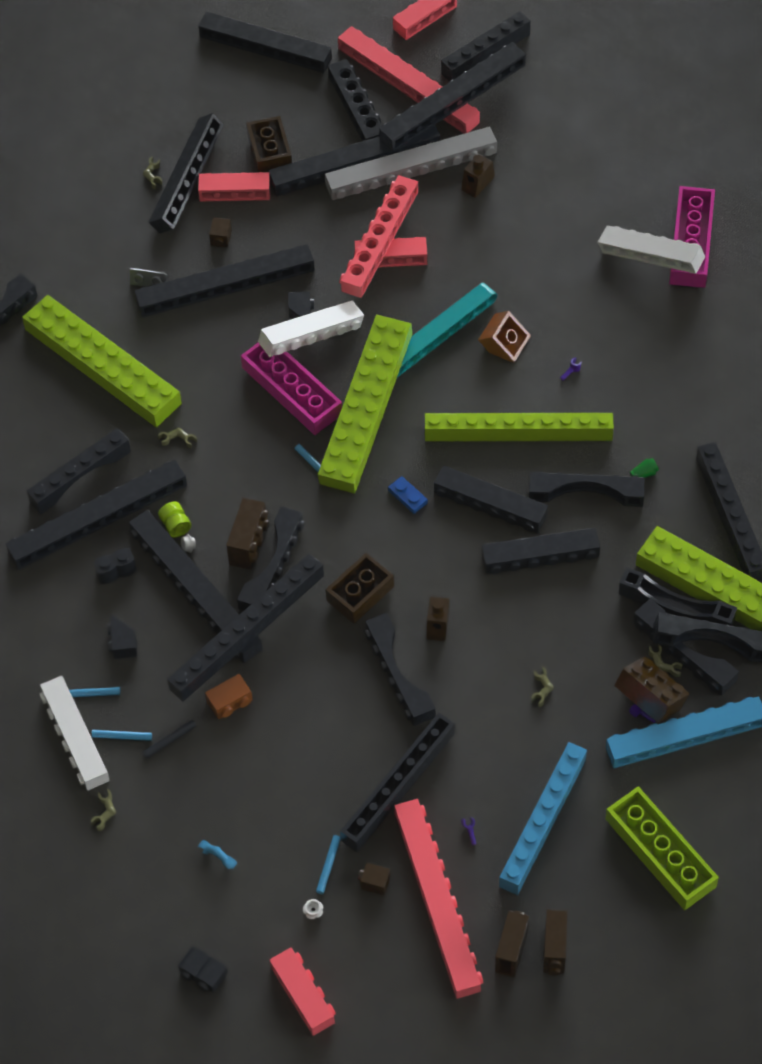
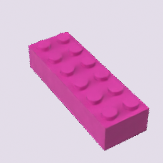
(694, 226)
(293, 387)

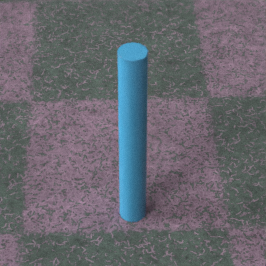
(308, 457)
(95, 692)
(122, 735)
(328, 864)

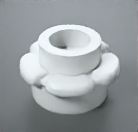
(188, 543)
(313, 903)

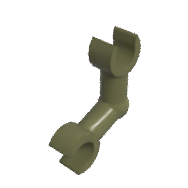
(147, 173)
(175, 433)
(663, 666)
(548, 687)
(110, 811)

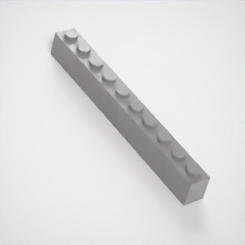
(410, 163)

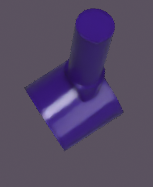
(573, 368)
(635, 711)
(470, 829)

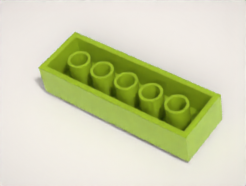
(661, 848)

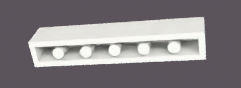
(651, 249)
(310, 328)
(74, 732)

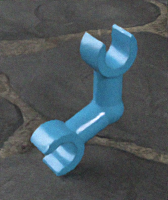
(226, 860)

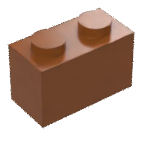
(229, 696)

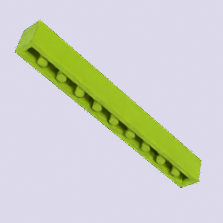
(519, 426)

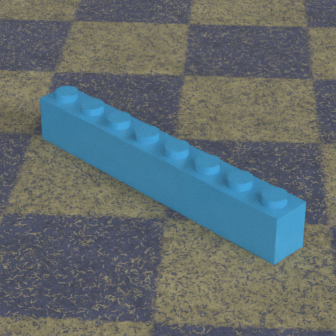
(684, 732)
(542, 818)

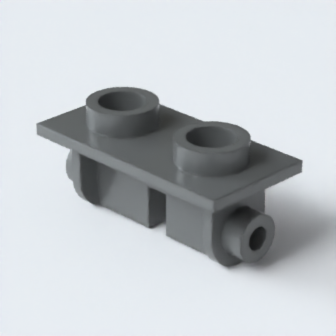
(146, 278)

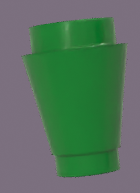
(645, 469)

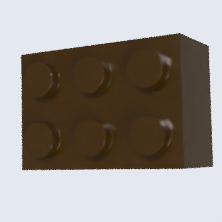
(268, 143)
(247, 533)
(360, 588)
(651, 689)

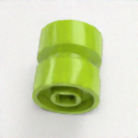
(174, 519)

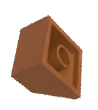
(504, 336)

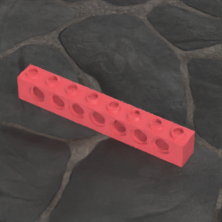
(379, 236)

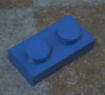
(407, 494)

